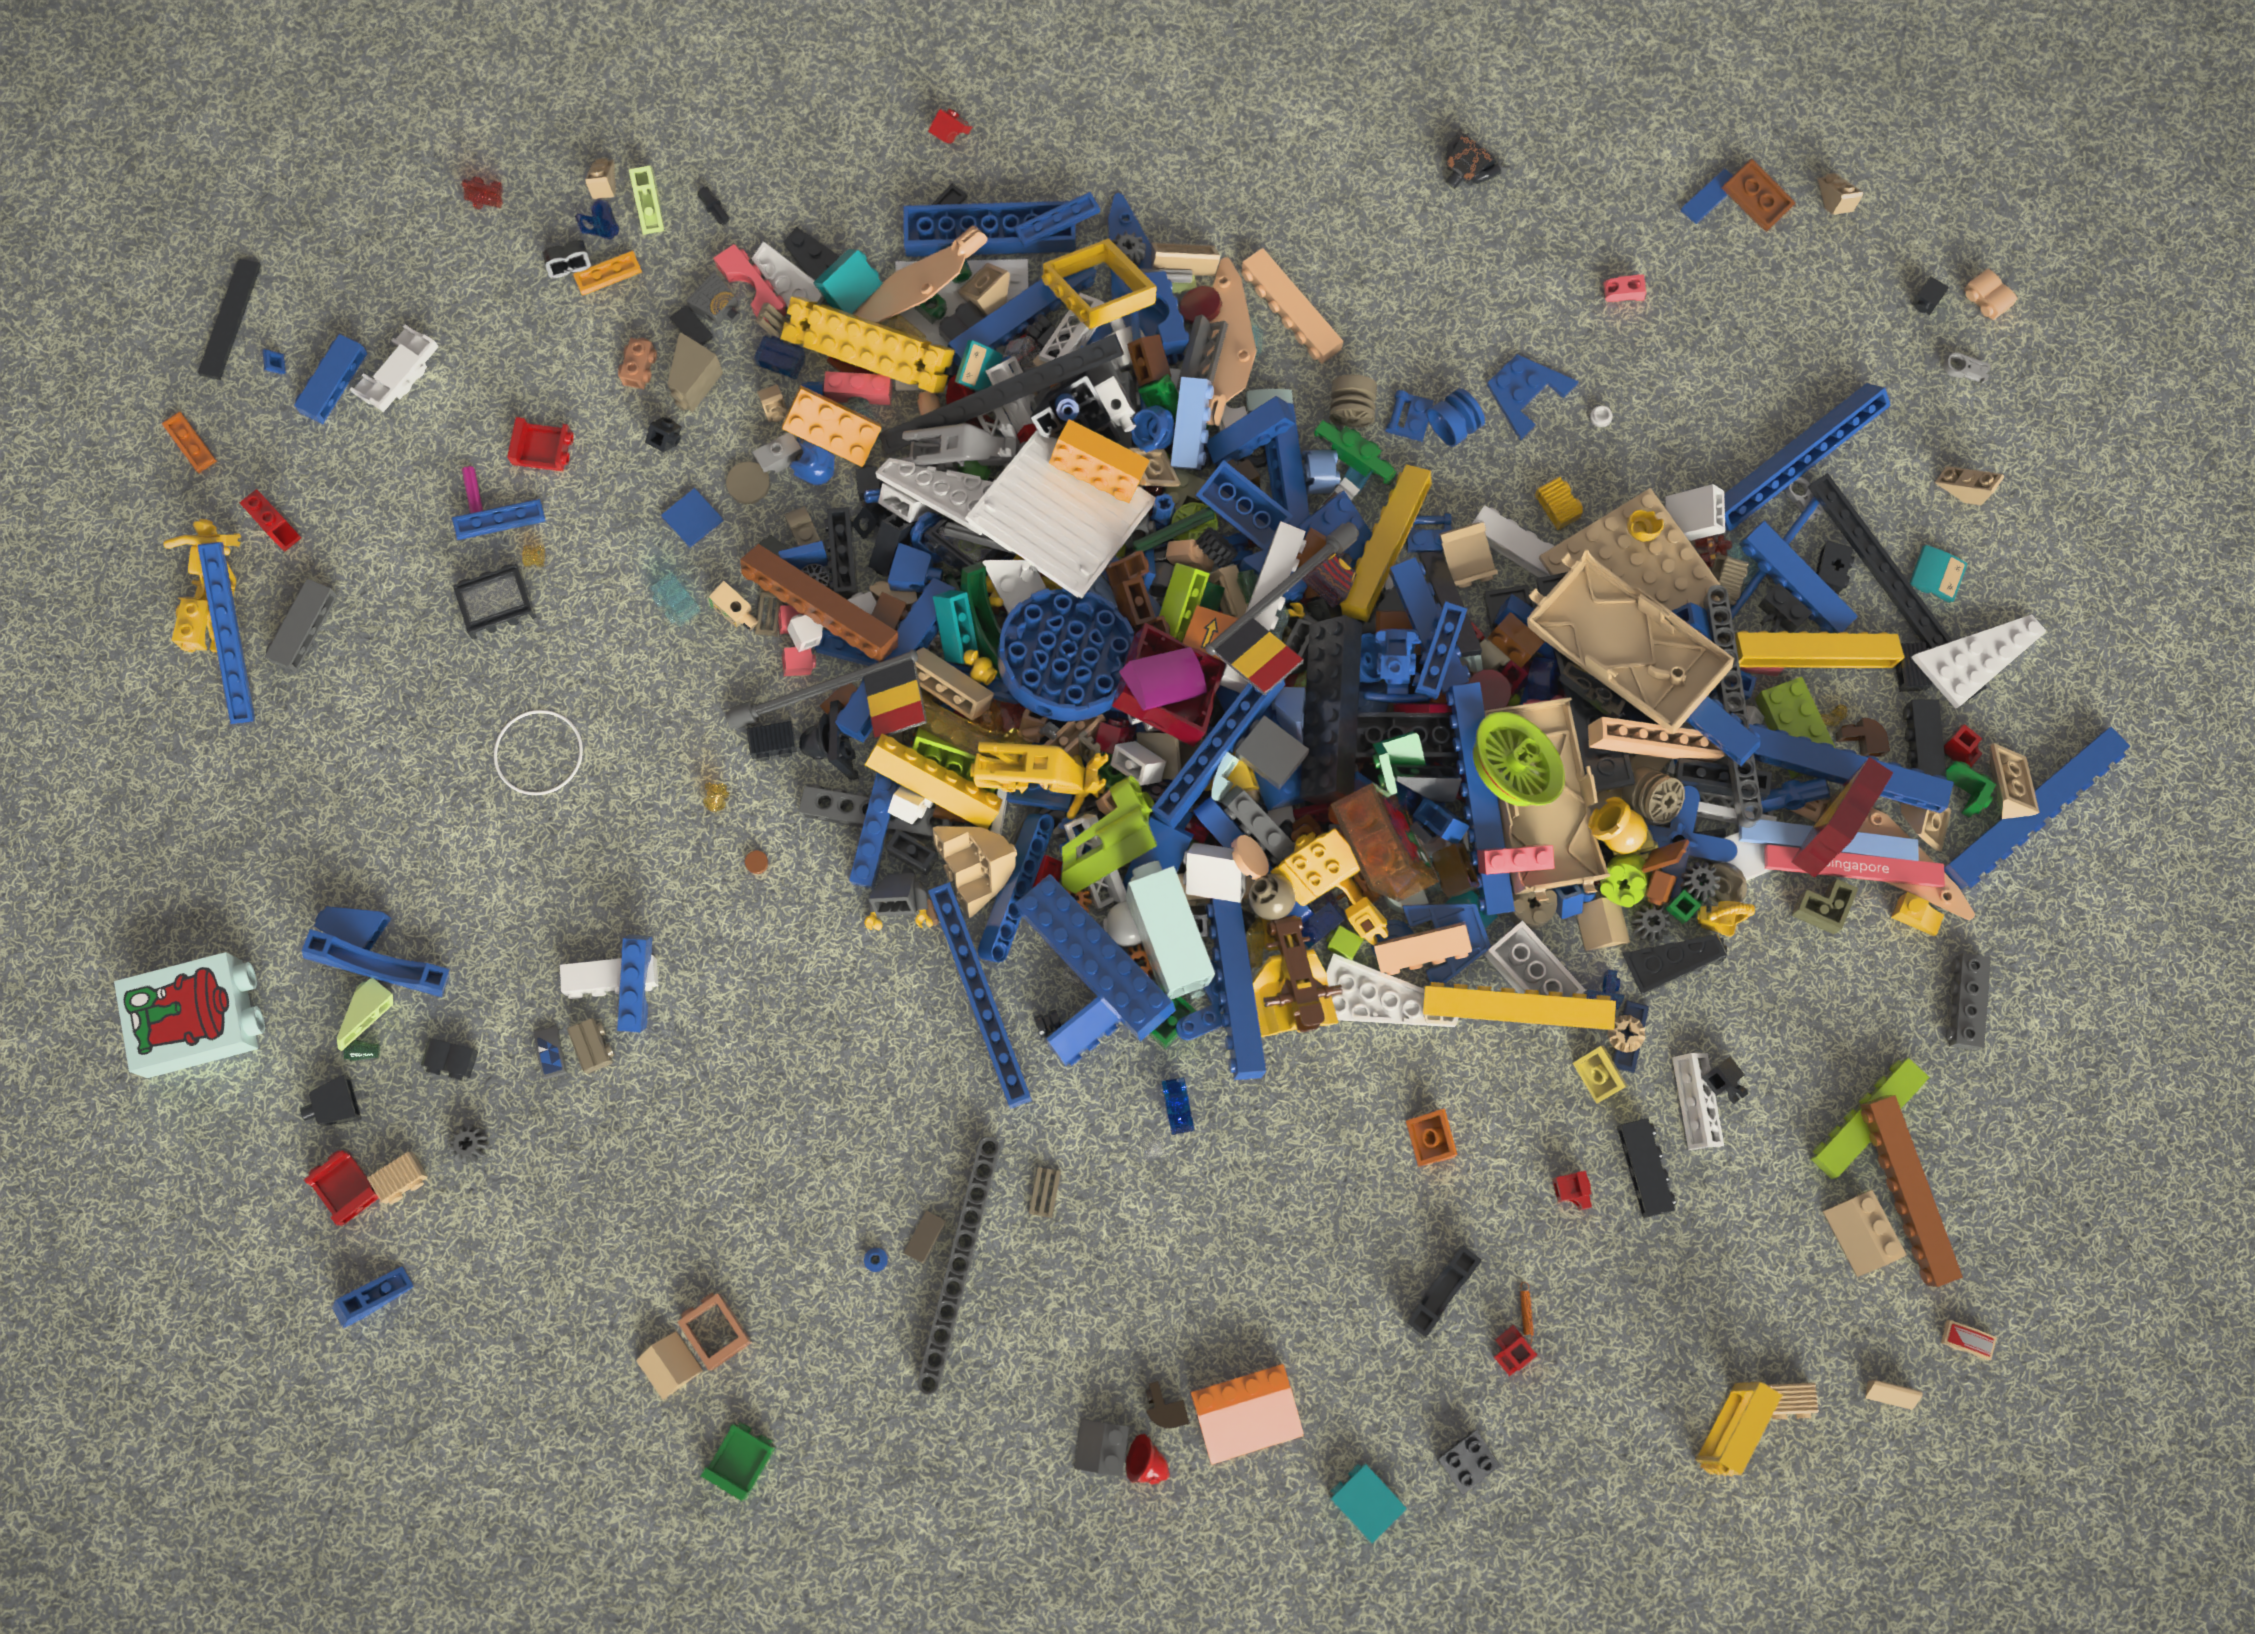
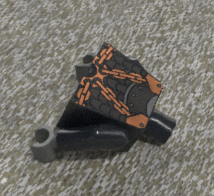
(1470, 162)

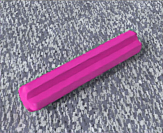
(472, 489)

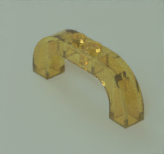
(961, 731)

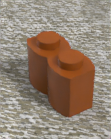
(1660, 887)

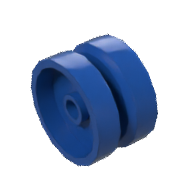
(1369, 657)

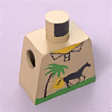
(725, 600)

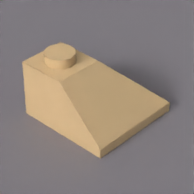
(987, 288)
(1159, 470)
(1927, 824)

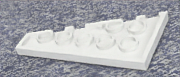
(946, 492)
(1972, 661)
(1378, 996)

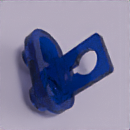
(602, 221)

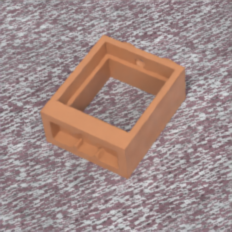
(728, 1351)

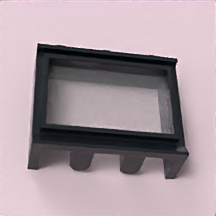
(957, 551)
(493, 599)

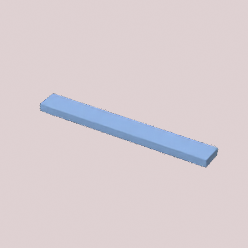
(1793, 835)

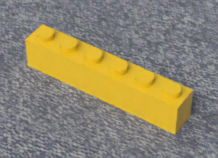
(934, 782)

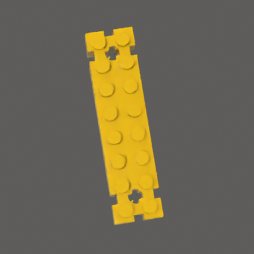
(867, 344)

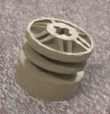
(1353, 400)
(1654, 795)

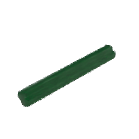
(1174, 530)

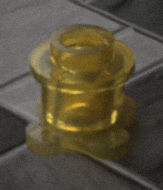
(715, 796)

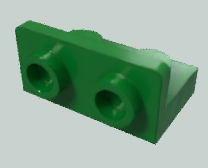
(1162, 394)

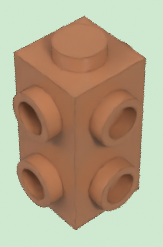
(637, 362)

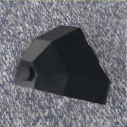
(1091, 409)

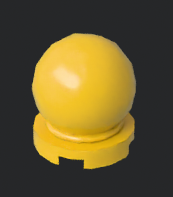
(1618, 826)

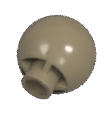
(1272, 896)

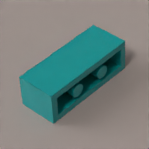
(955, 624)

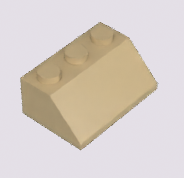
(1864, 1233)

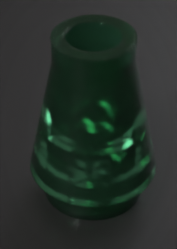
(1247, 582)
(361, 1050)

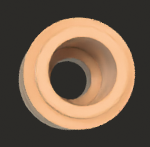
(927, 402)

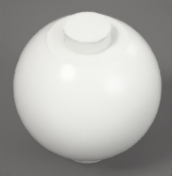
(1122, 926)

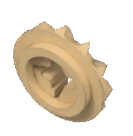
(1633, 1042)

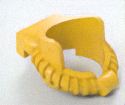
(1725, 916)

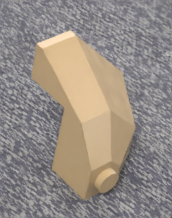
(976, 862)

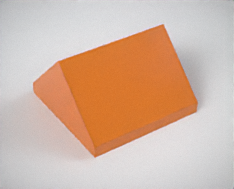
(1431, 1138)

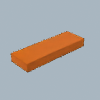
(189, 442)

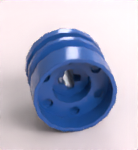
(1456, 417)

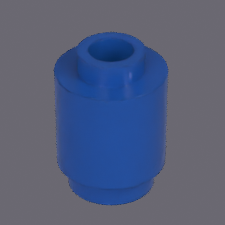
(1064, 401)

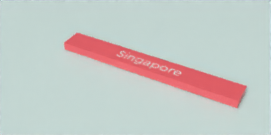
(1863, 867)

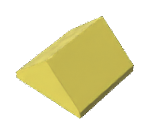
(1600, 1074)

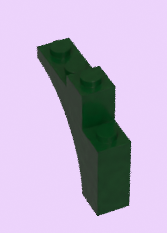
(984, 622)

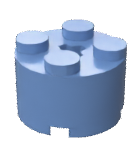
(1320, 471)

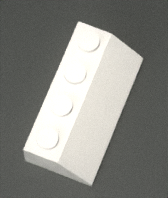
(1530, 964)

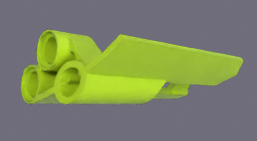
(1123, 836)

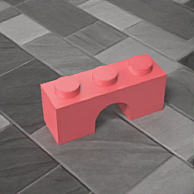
(843, 385)
(794, 662)
(1515, 859)

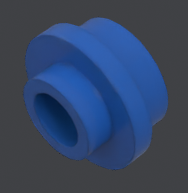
(875, 1267)

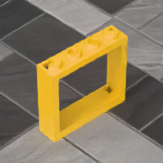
(1104, 251)
(1738, 1428)

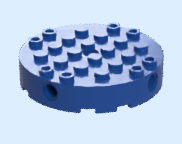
(1035, 660)

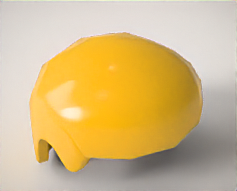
(1644, 525)

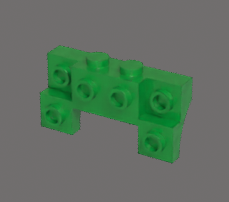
(1356, 451)

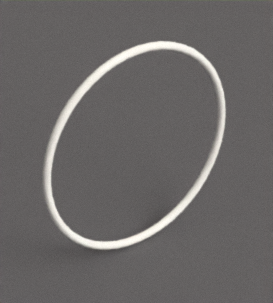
(550, 790)

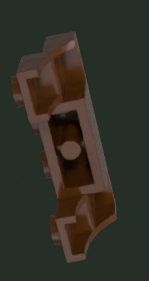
(1131, 593)

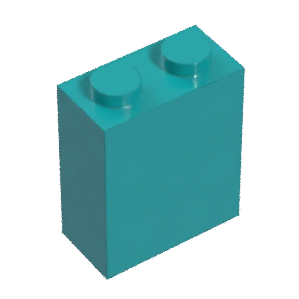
(848, 281)
(1367, 1502)

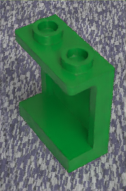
(739, 1461)

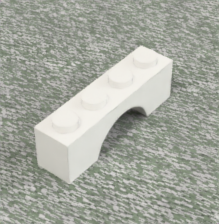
(808, 634)

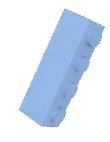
(1191, 423)

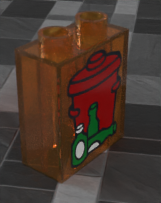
(1383, 843)

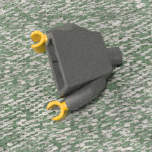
(1299, 637)
(898, 896)

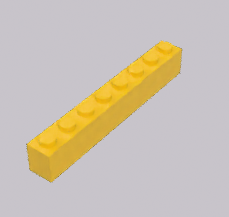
(1386, 541)
(1818, 650)
(1518, 1007)

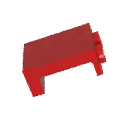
(540, 445)
(342, 1186)

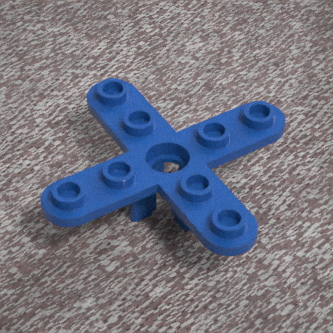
(1699, 845)
(1204, 1019)

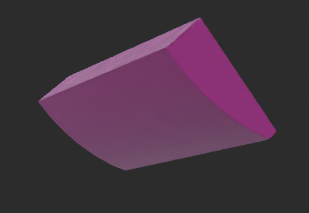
(1165, 678)

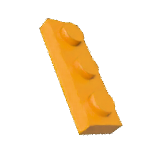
(607, 273)

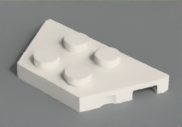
(1012, 581)

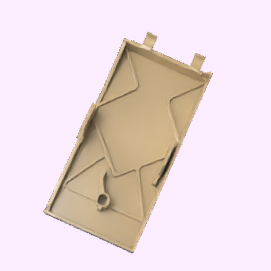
(1629, 641)
(1562, 821)

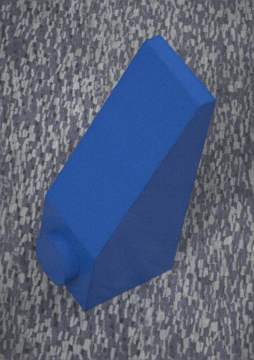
(371, 1297)

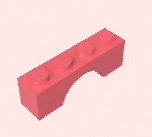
(736, 267)

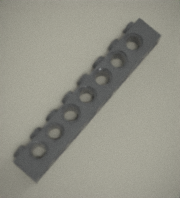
(815, 794)

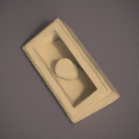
(1892, 1394)

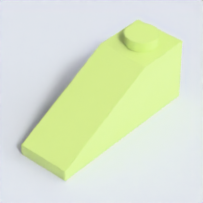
(647, 199)
(366, 1006)

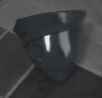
(815, 740)

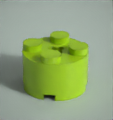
(1624, 891)

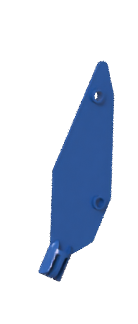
(1148, 316)

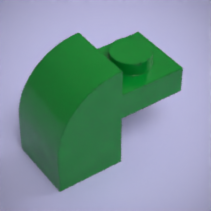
(1684, 906)

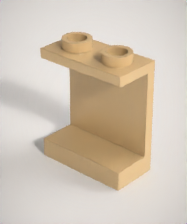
(1468, 554)

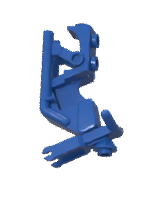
(1396, 666)

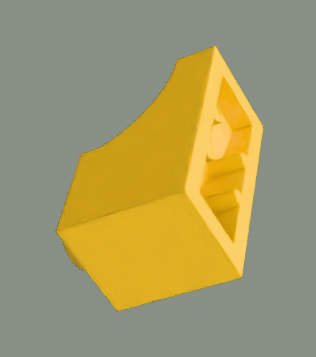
(1917, 913)

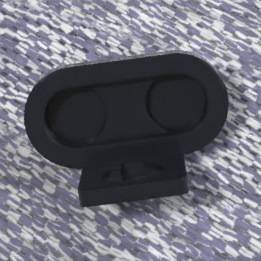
(875, 513)

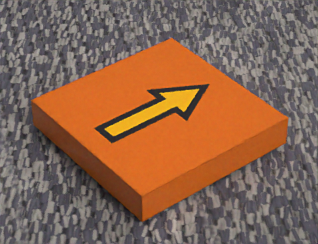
(1205, 627)

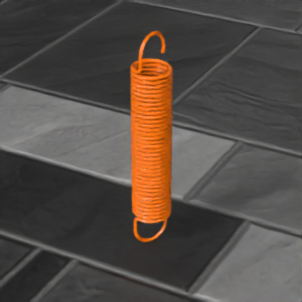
(1526, 1312)

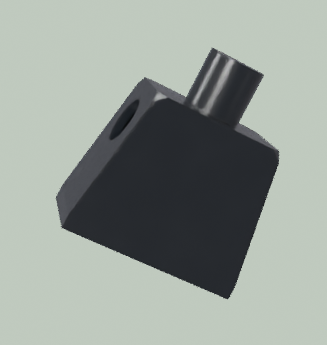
(332, 1103)

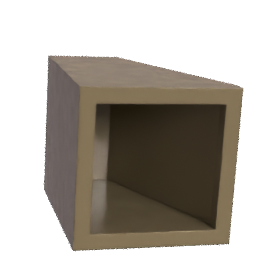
(692, 373)
(1170, 749)

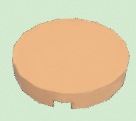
(1249, 857)

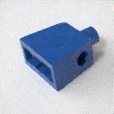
(912, 570)

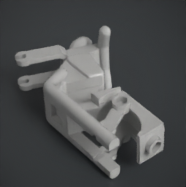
(961, 444)

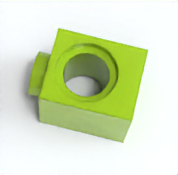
(1344, 942)

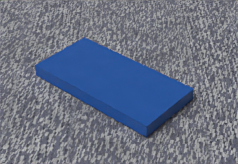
(1169, 849)

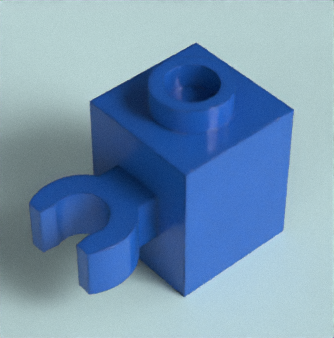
(1571, 900)

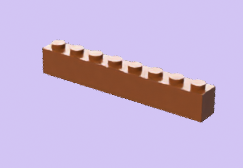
(819, 603)
(1911, 1191)

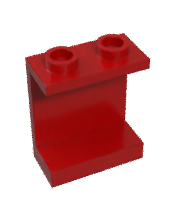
(270, 520)

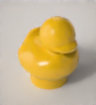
(982, 669)

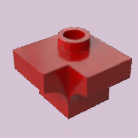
(948, 125)
(1963, 746)
(1574, 1188)
(1515, 1350)

